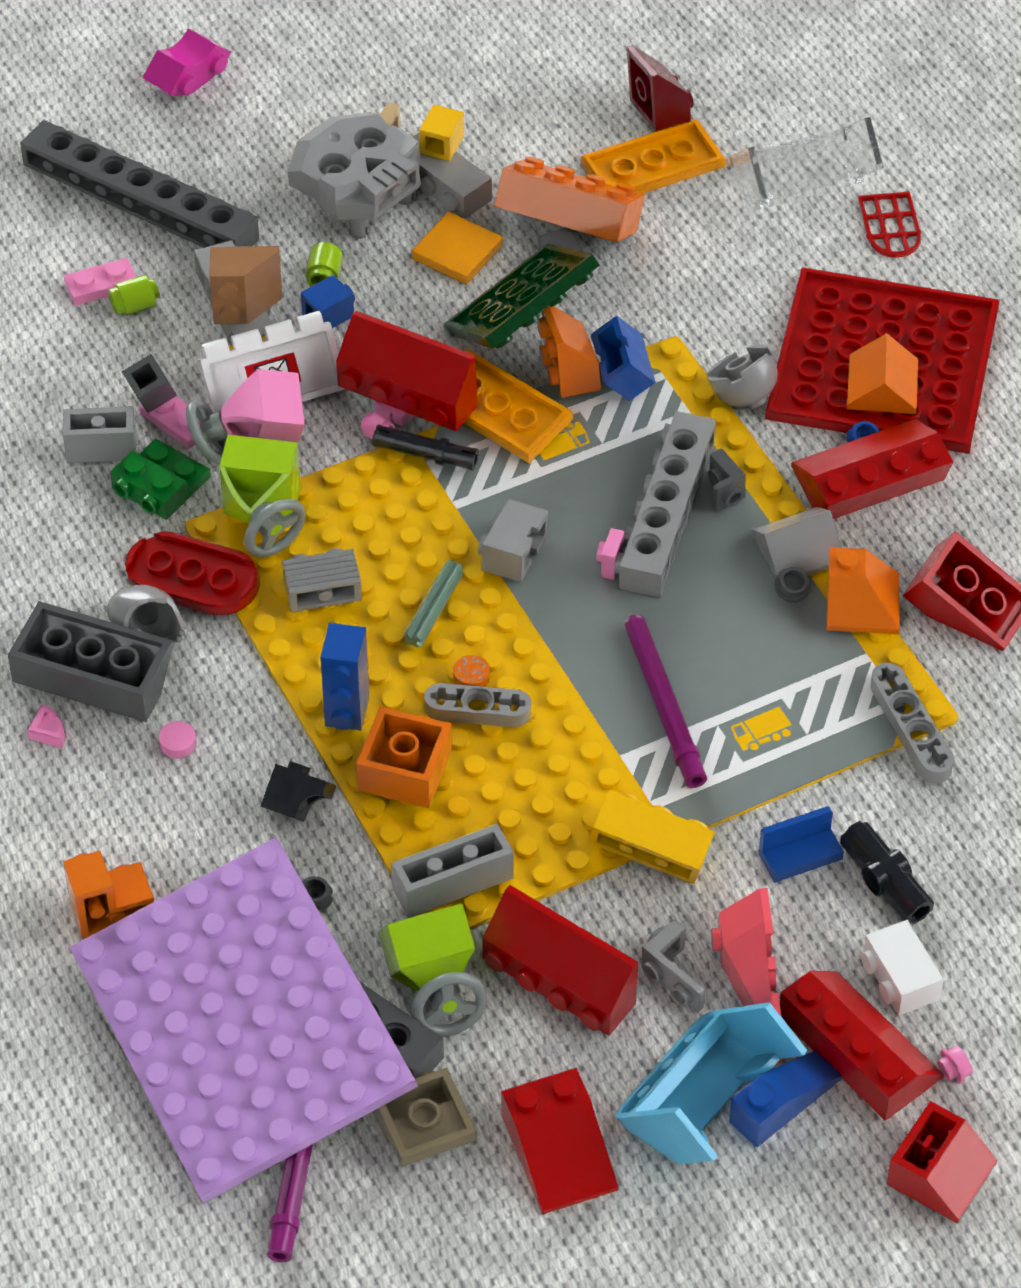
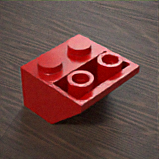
(941, 1163)

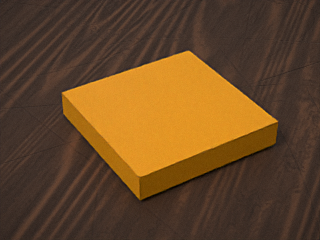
(457, 247)

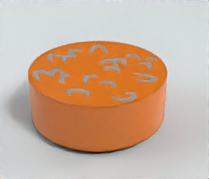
(471, 671)

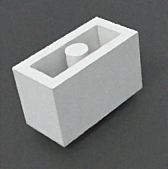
(902, 968)

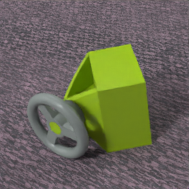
(262, 489)
(430, 958)

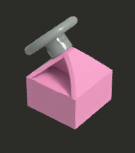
(262, 407)

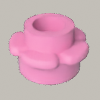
(954, 1064)

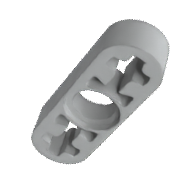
(487, 716)

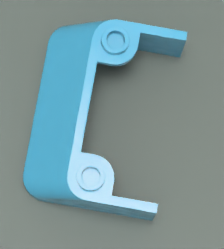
(702, 1075)

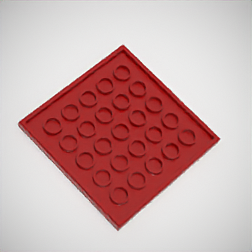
(843, 313)

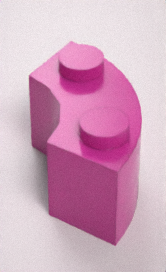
(187, 64)

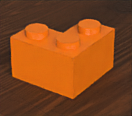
(102, 895)

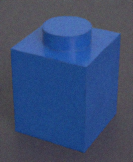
(330, 298)

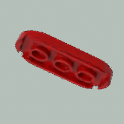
(194, 572)

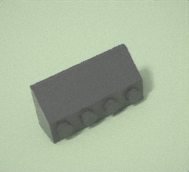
(91, 661)

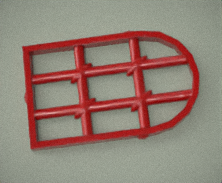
(895, 214)

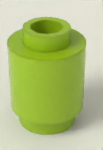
(323, 262)
(134, 295)

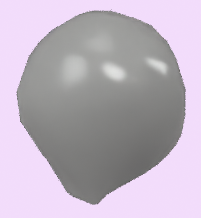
(147, 611)

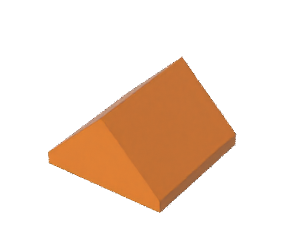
(883, 378)

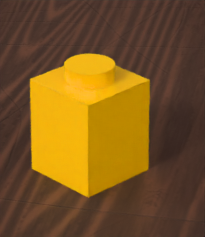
(441, 132)

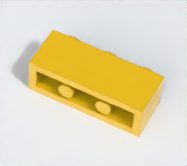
(651, 836)

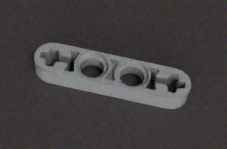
(915, 721)

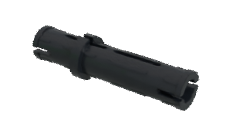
(433, 449)

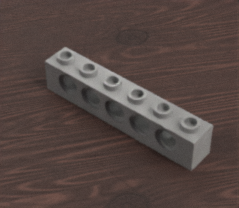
(666, 504)

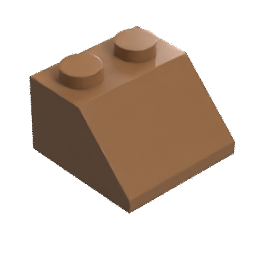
(244, 282)

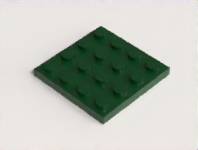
(522, 295)

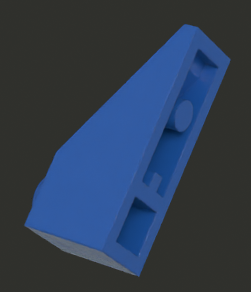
(780, 1096)

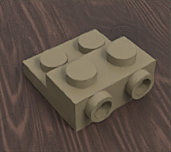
(426, 1119)

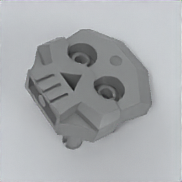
(356, 168)

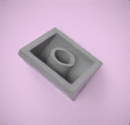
(798, 541)

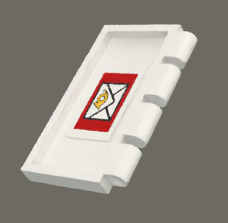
(307, 351)

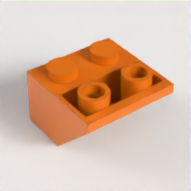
(567, 353)

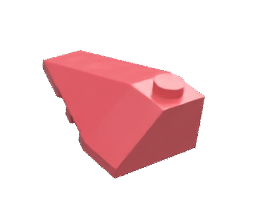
(746, 949)

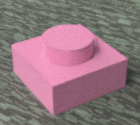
(608, 552)

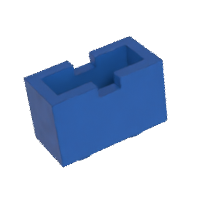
(623, 358)

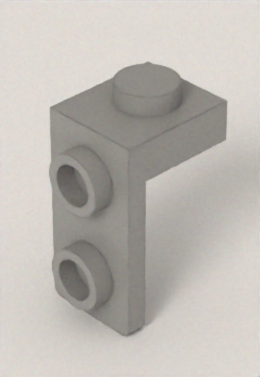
(657, 965)

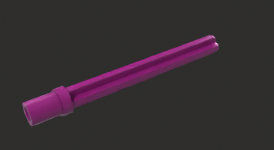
(684, 751)
(286, 1219)

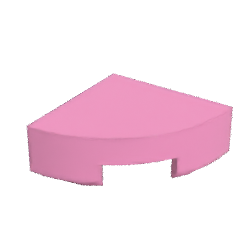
(47, 727)

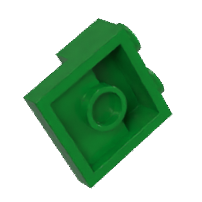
(158, 478)

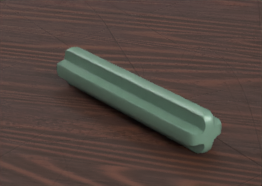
(433, 603)

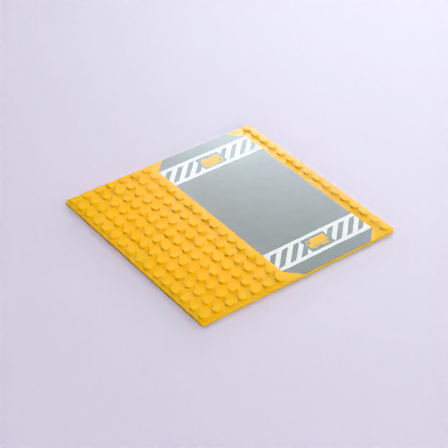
(753, 674)

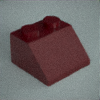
(656, 91)

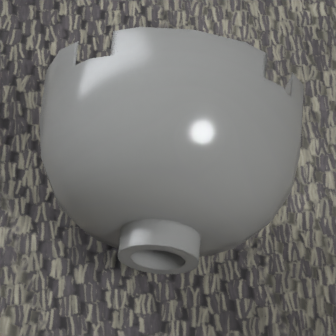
(744, 379)

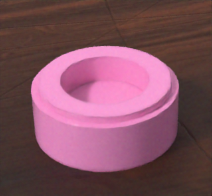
(177, 739)

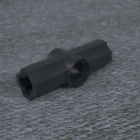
(886, 872)

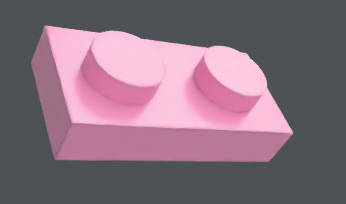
(96, 281)
(172, 420)

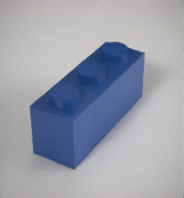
(345, 676)

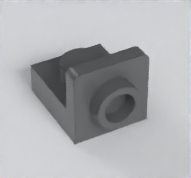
(726, 479)

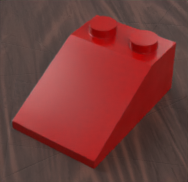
(967, 592)
(558, 1140)

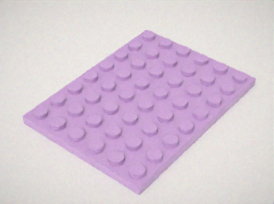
(242, 1019)

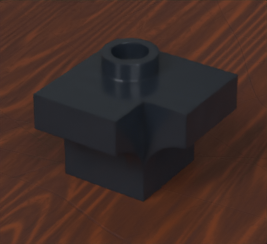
(294, 791)

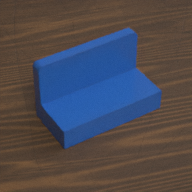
(799, 844)

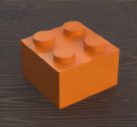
(404, 757)

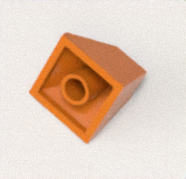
(861, 593)

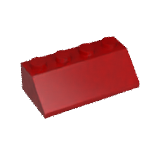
(407, 371)
(873, 468)
(560, 961)
(857, 1041)

